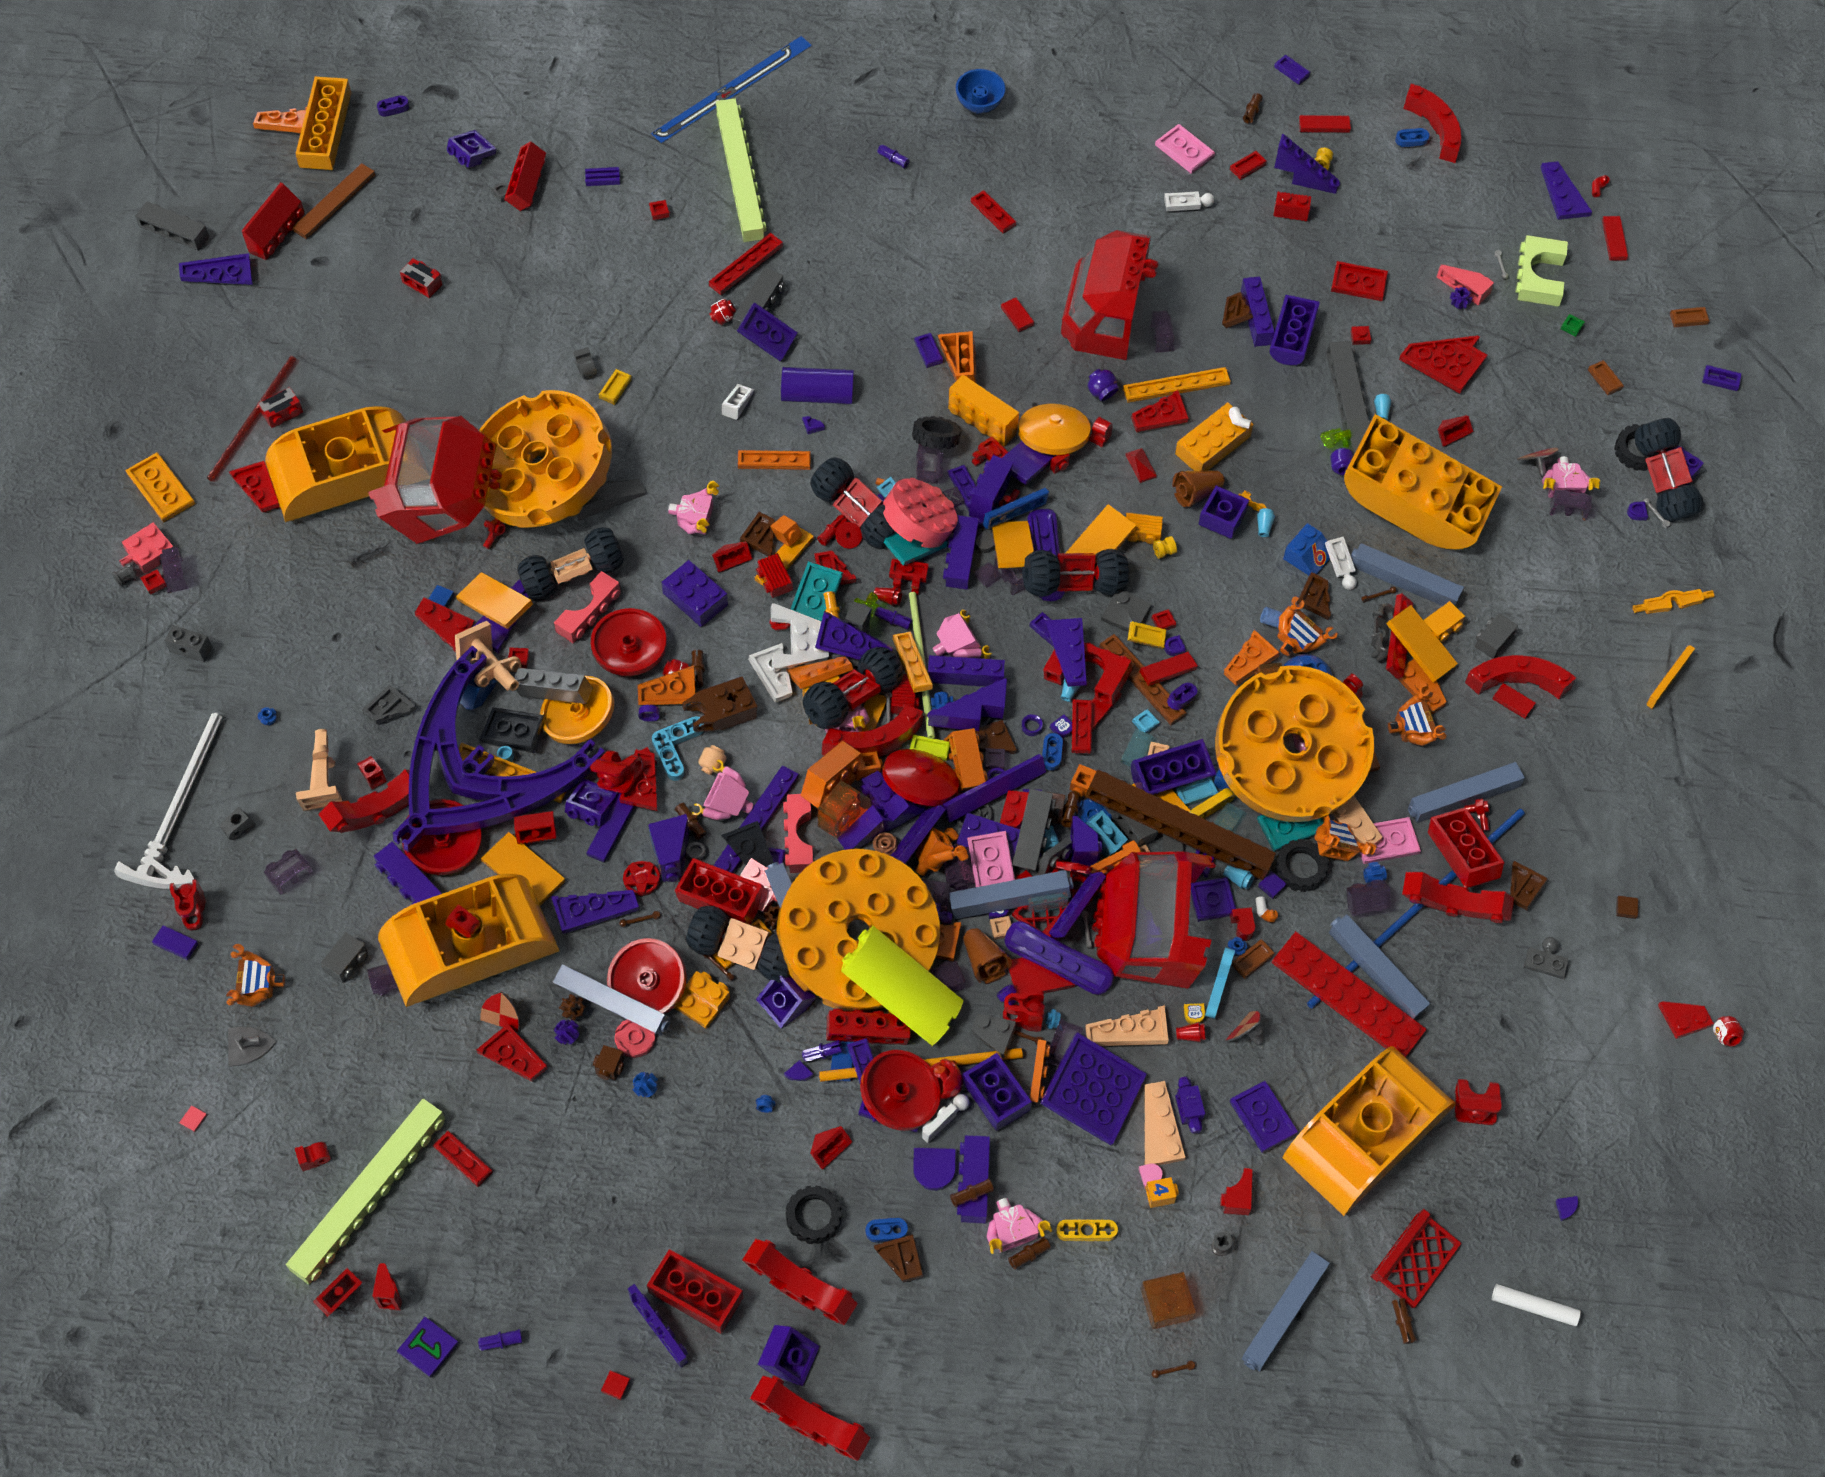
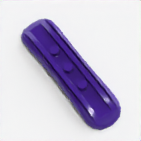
(1045, 537)
(1058, 958)

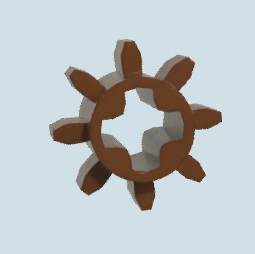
(771, 915)
(572, 1007)

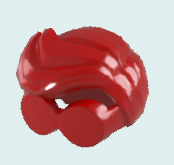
(949, 1077)

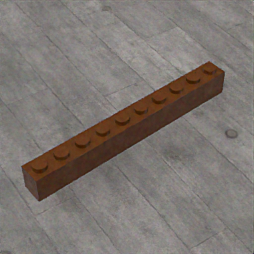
(1180, 824)

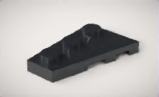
(749, 843)

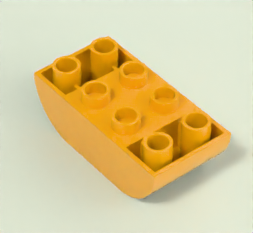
(332, 460)
(1419, 487)
(435, 959)
(1367, 1129)

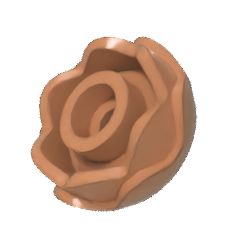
(885, 838)

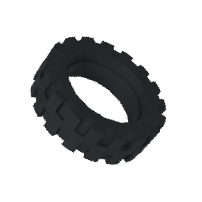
(925, 426)
(1624, 454)
(1295, 882)
(813, 1235)

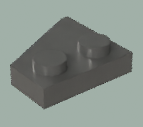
(388, 705)
(1057, 853)

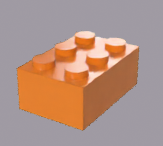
(828, 771)

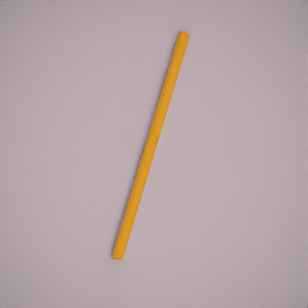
(960, 1059)

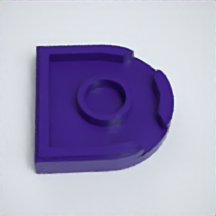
(934, 1167)

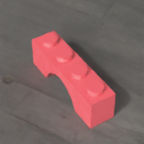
(574, 623)
(800, 853)

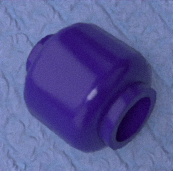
(1340, 460)

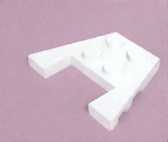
(803, 639)

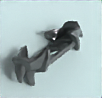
(1381, 617)

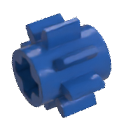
(940, 699)
(1374, 872)
(645, 1084)

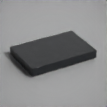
(512, 729)

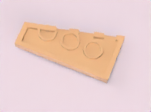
(1358, 821)
(1137, 1029)
(1161, 1132)

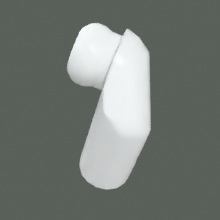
(1236, 418)

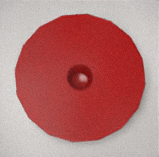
(848, 535)

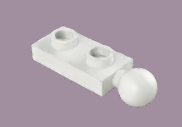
(1187, 201)
(1341, 561)
(944, 1117)

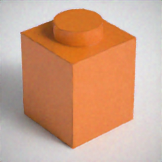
(786, 530)

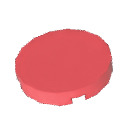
(633, 1039)

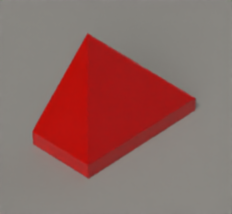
(1454, 429)
(1141, 465)
(731, 555)
(829, 1145)

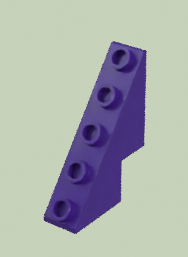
(1305, 168)
(967, 710)
(879, 820)

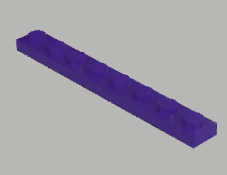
(761, 812)

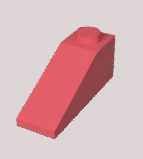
(1475, 282)

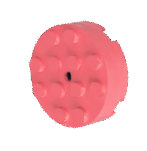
(920, 512)

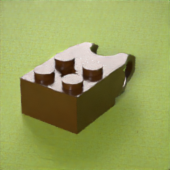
(722, 705)

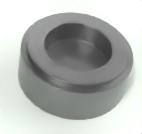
(696, 850)

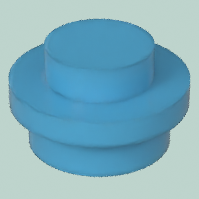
(1052, 1019)

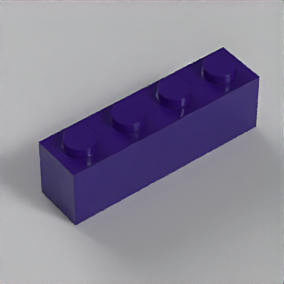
(1261, 323)
(962, 552)
(965, 670)
(404, 874)
(974, 1170)

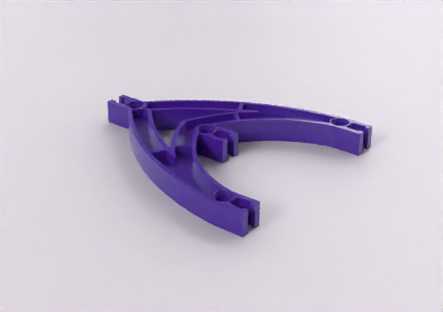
(501, 795)

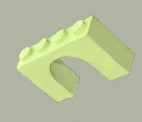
(1532, 287)

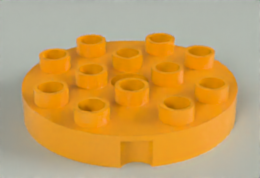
(574, 461)
(1288, 783)
(833, 894)

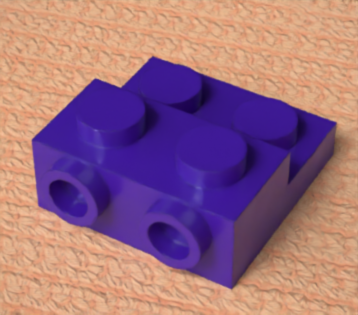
(470, 148)
(876, 789)
(590, 803)

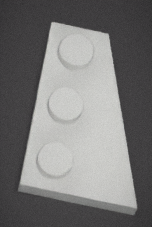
(776, 682)

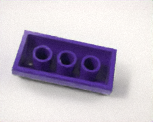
(1293, 330)
(817, 385)
(1175, 766)

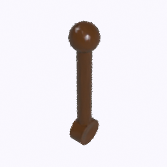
(1392, 590)
(655, 915)
(728, 975)
(1028, 1037)
(1190, 1366)

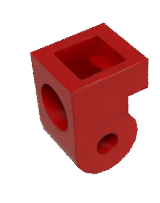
(1101, 432)
(372, 772)
(462, 921)
(1244, 921)
(312, 1155)

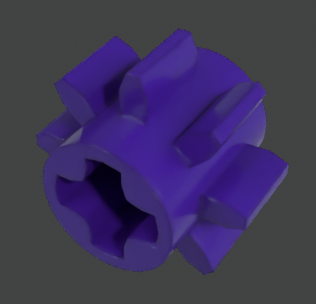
(1461, 297)
(566, 1031)

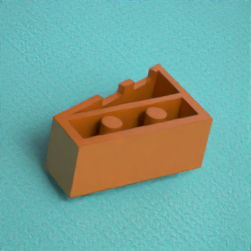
(959, 353)
(966, 758)

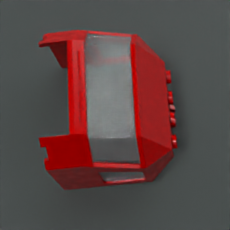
(1105, 294)
(436, 477)
(1146, 918)

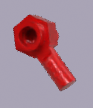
(1008, 499)
(495, 528)
(1481, 808)

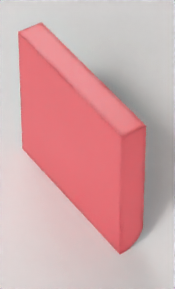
(193, 1118)

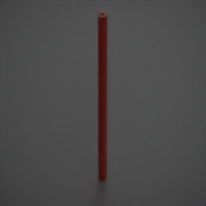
(252, 417)

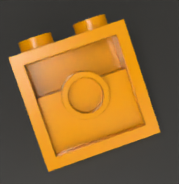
(703, 999)

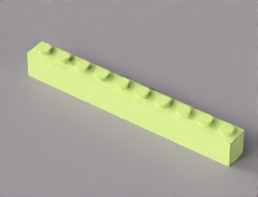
(739, 170)
(365, 1192)

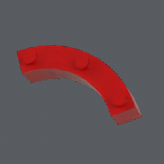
(1441, 119)
(1521, 670)
(882, 739)
(370, 809)
(1456, 899)
(799, 1282)
(809, 1418)

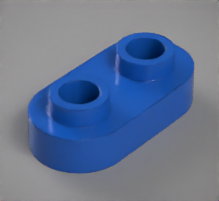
(1412, 137)
(1052, 753)
(886, 1229)

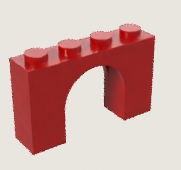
(1115, 669)

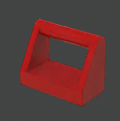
(385, 1290)

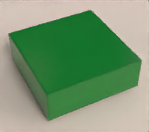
(1572, 325)

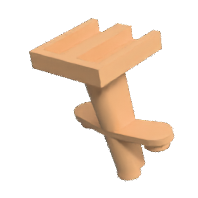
(481, 639)
(320, 793)

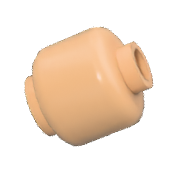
(709, 757)

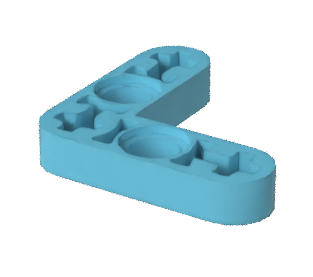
(669, 742)
(1220, 983)

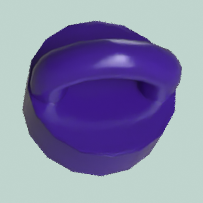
(1006, 991)

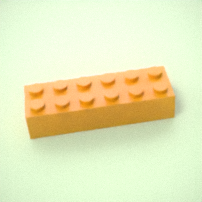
(323, 123)

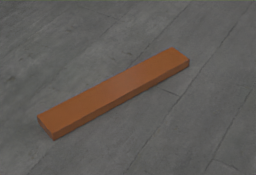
(333, 201)
(1154, 693)

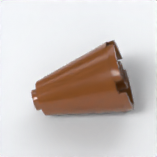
(1195, 485)
(985, 956)

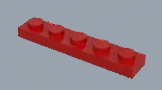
(745, 263)
(1397, 652)

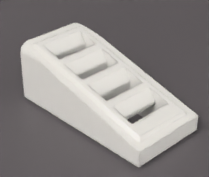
(735, 402)

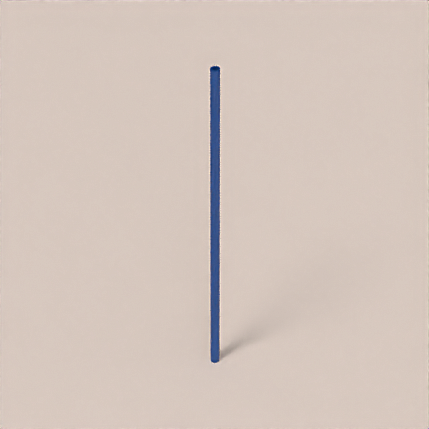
(1417, 907)

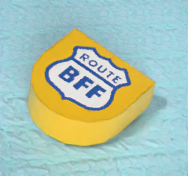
(1194, 1013)

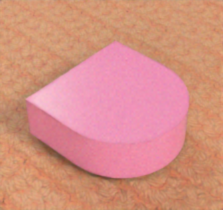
(1150, 1173)

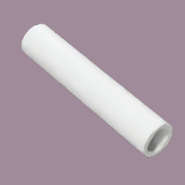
(1536, 1305)

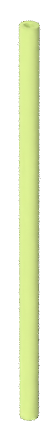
(919, 643)

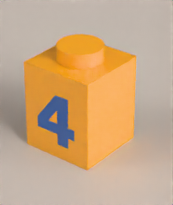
(1161, 1192)

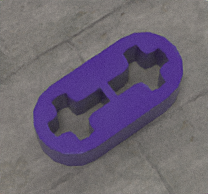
(392, 106)
(1184, 698)

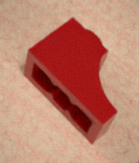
(1238, 1197)

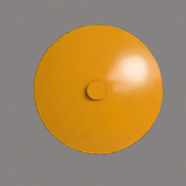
(1054, 429)
(577, 721)

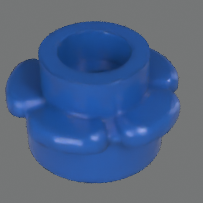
(267, 720)
(1242, 946)
(765, 1104)

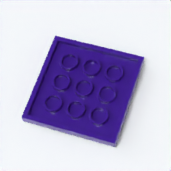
(1093, 1088)

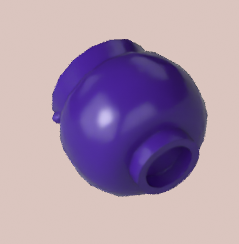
(1102, 384)

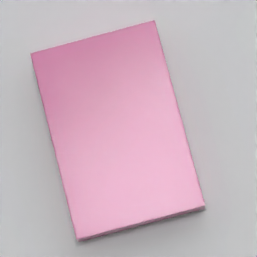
(1185, 148)
(1397, 841)
(990, 858)

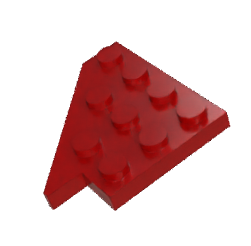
(1447, 360)

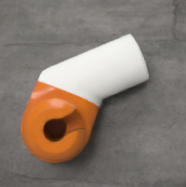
(1263, 912)

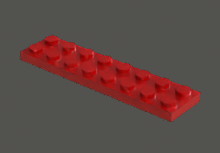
(1348, 995)

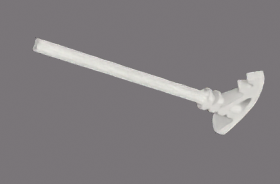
(157, 848)

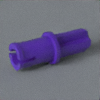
(893, 156)
(893, 617)
(822, 1051)
(500, 1340)

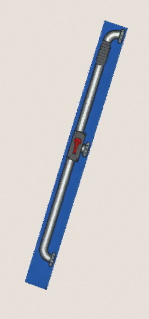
(731, 89)

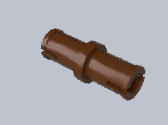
(1252, 108)
(699, 668)
(1070, 808)
(694, 825)
(971, 1193)
(1029, 1253)
(1404, 1321)

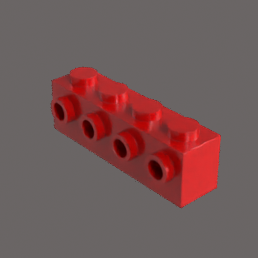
(525, 176)
(861, 1025)

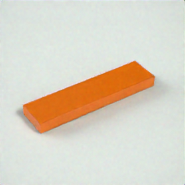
(774, 459)

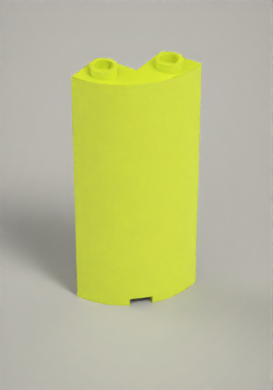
(902, 985)

